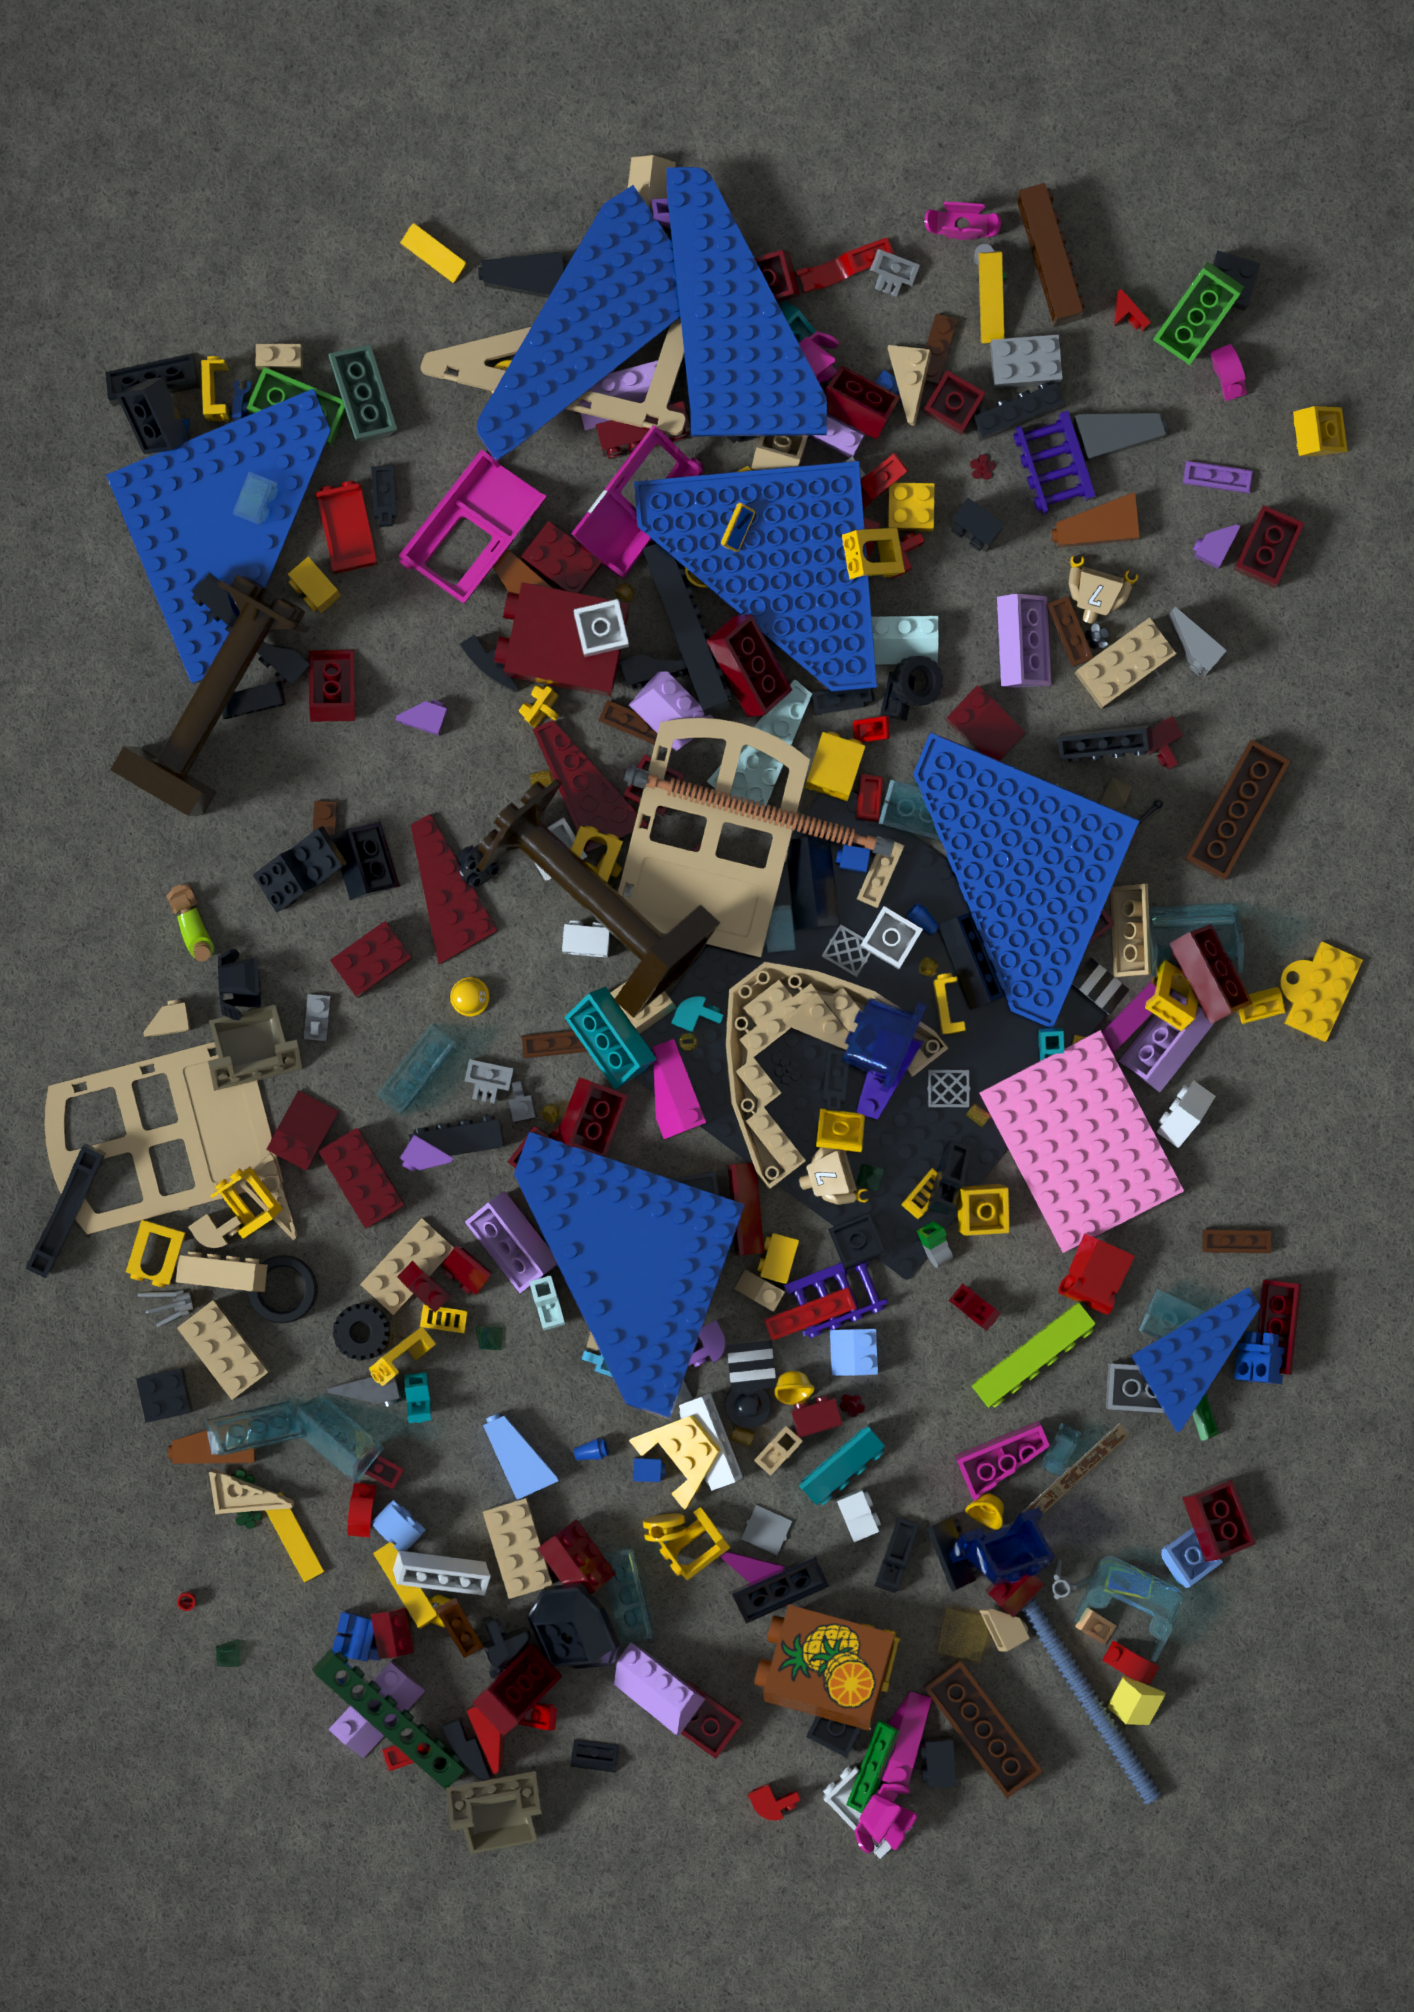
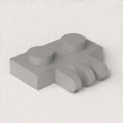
(893, 271)
(488, 1079)

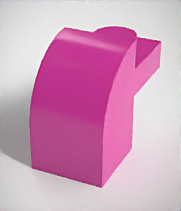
(1230, 372)

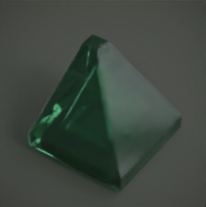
(869, 1177)
(489, 1337)
(228, 1654)

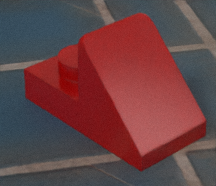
(1125, 307)
(541, 1716)

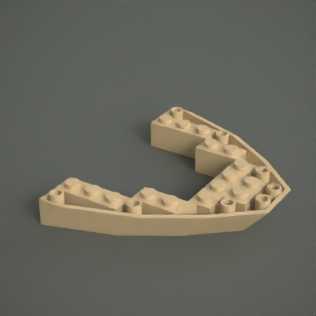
(755, 1022)

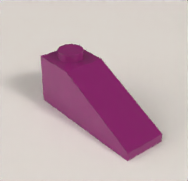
(750, 1567)

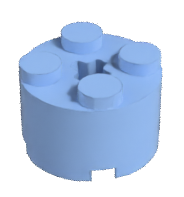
(397, 1526)

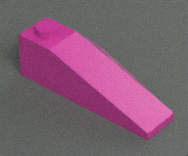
(674, 1096)
(910, 1720)

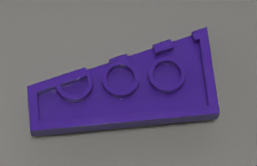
(874, 1100)

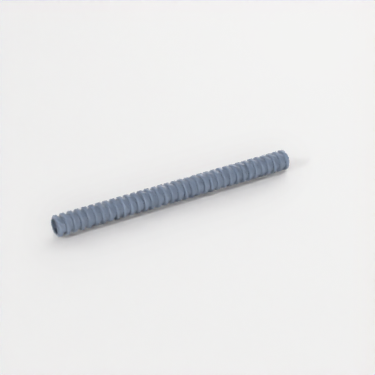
(1090, 1702)

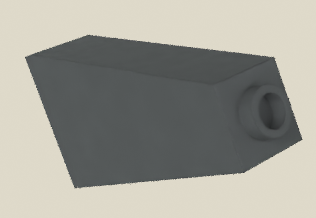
(1117, 432)

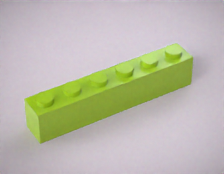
(1033, 1354)

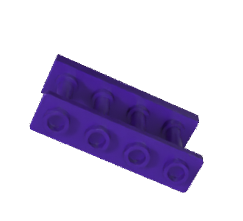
(1070, 446)
(818, 1281)

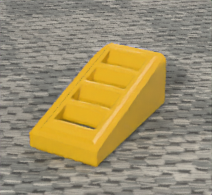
(909, 1205)
(462, 1320)

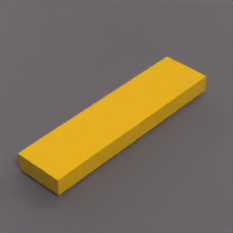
(991, 296)
(295, 1542)
(412, 1597)

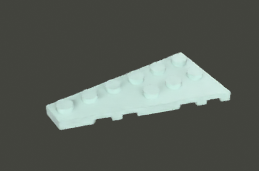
(756, 770)

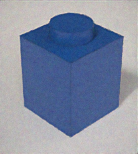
(853, 858)
(648, 1469)

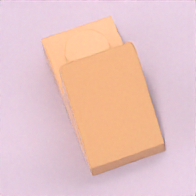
(1095, 1626)

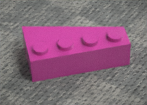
(1000, 1457)

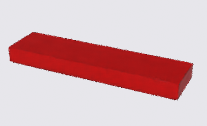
(810, 1314)

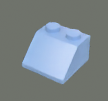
(854, 1352)

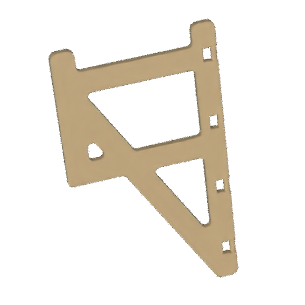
(472, 356)

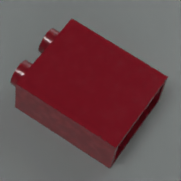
(548, 644)

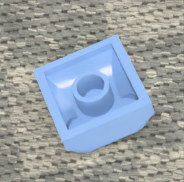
(1186, 1559)

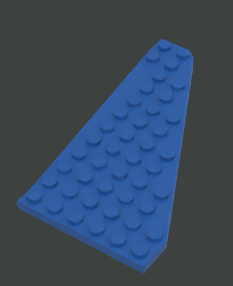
(599, 314)
(737, 344)

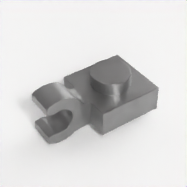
(521, 1105)

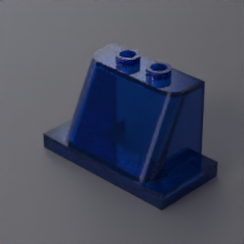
(882, 1039)
(1007, 1552)

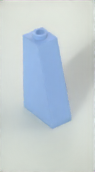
(519, 1460)

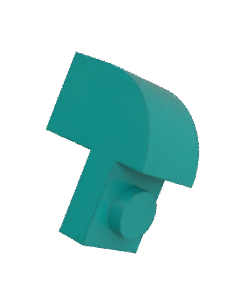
(691, 1009)
(1050, 1042)
(418, 1397)

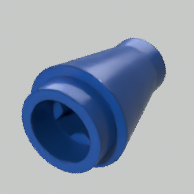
(922, 918)
(592, 1450)

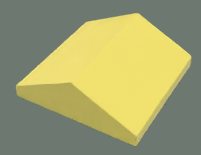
(1135, 1702)

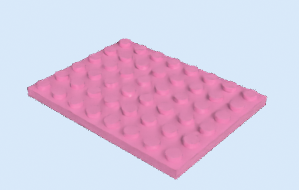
(1081, 1141)

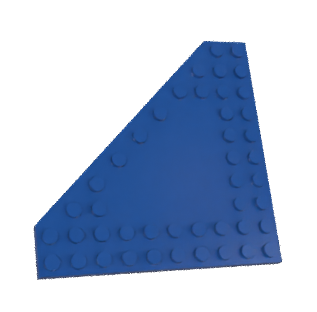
(184, 505)
(789, 564)
(1028, 865)
(635, 1257)

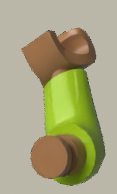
(190, 923)

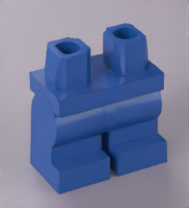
(1258, 1361)
(361, 1639)

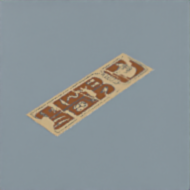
(1079, 1469)

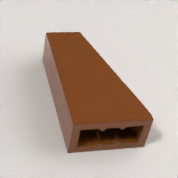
(1100, 525)
(514, 572)
(196, 1449)

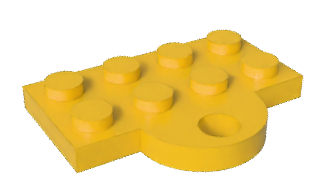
(1320, 990)

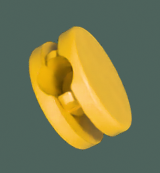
(664, 1527)

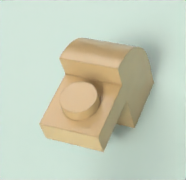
(210, 1235)
(778, 1450)

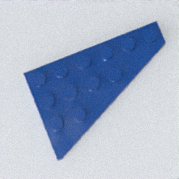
(1190, 1357)

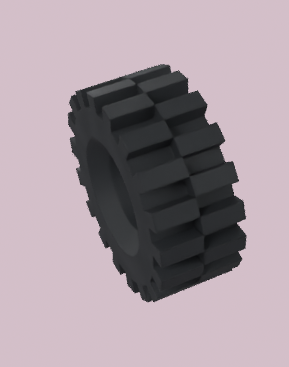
(378, 1327)

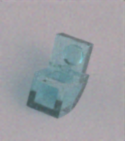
(1060, 1449)

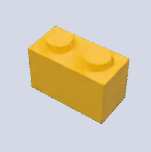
(778, 1258)

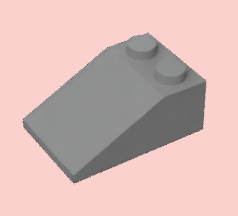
(1197, 645)

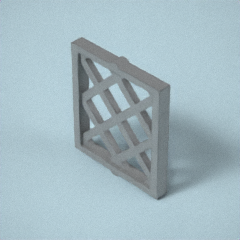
(833, 942)
(930, 1088)

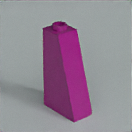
(1130, 1017)

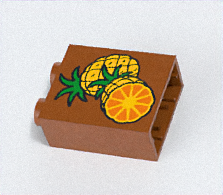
(825, 1666)

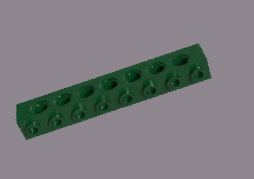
(442, 1773)

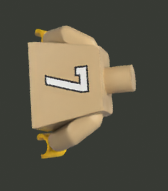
(1097, 590)
(831, 1177)

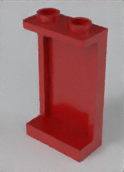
(346, 527)

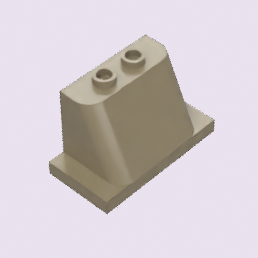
(251, 1048)
(496, 1811)

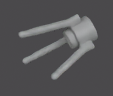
(181, 1303)
(1063, 1585)

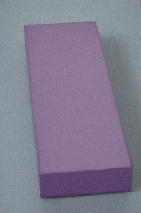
(1217, 477)

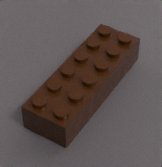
(1050, 255)
(1237, 810)
(983, 1728)

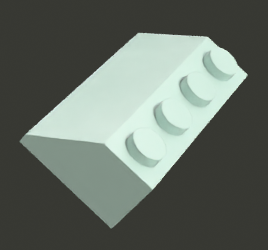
(904, 637)

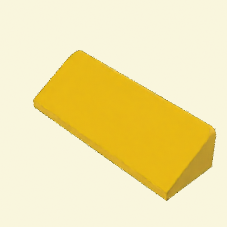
(433, 253)

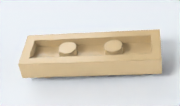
(879, 877)

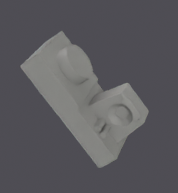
(317, 1017)

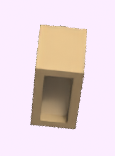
(169, 1020)
(759, 1290)
(1005, 1629)

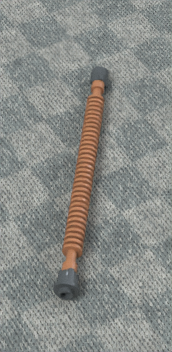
(642, 779)

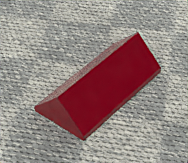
(745, 1190)
(1279, 1316)

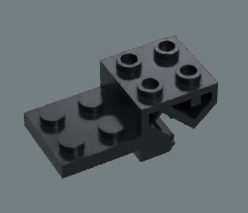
(300, 869)

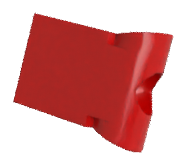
(1096, 1274)

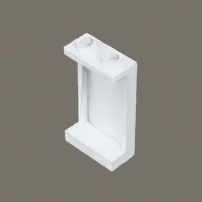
(837, 1796)

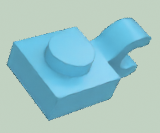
(601, 1366)

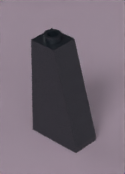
(523, 274)

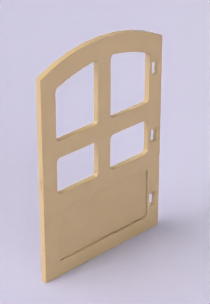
(675, 880)
(219, 1130)

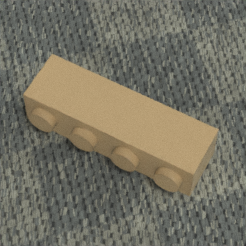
(221, 1273)

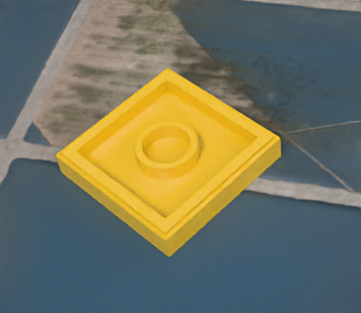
(840, 1130)

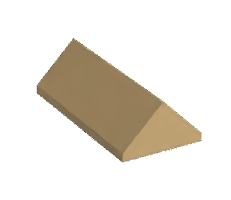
(650, 178)
(1130, 930)

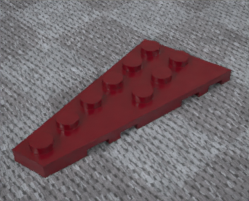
(584, 789)
(452, 905)

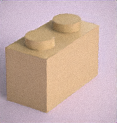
(279, 357)

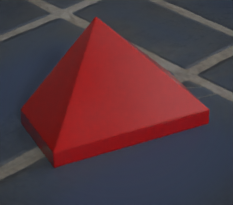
(871, 729)

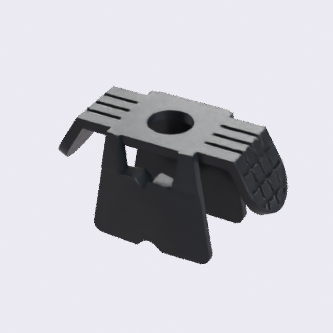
(239, 979)

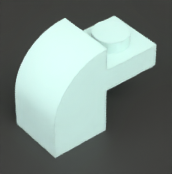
(547, 1302)

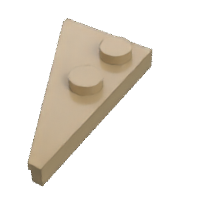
(910, 370)
(818, 1021)
(269, 1175)
(236, 1495)

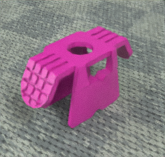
(979, 224)
(818, 358)
(884, 1819)

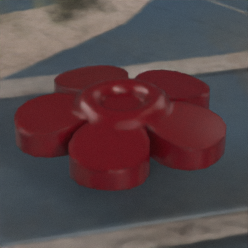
(982, 468)
(852, 1404)

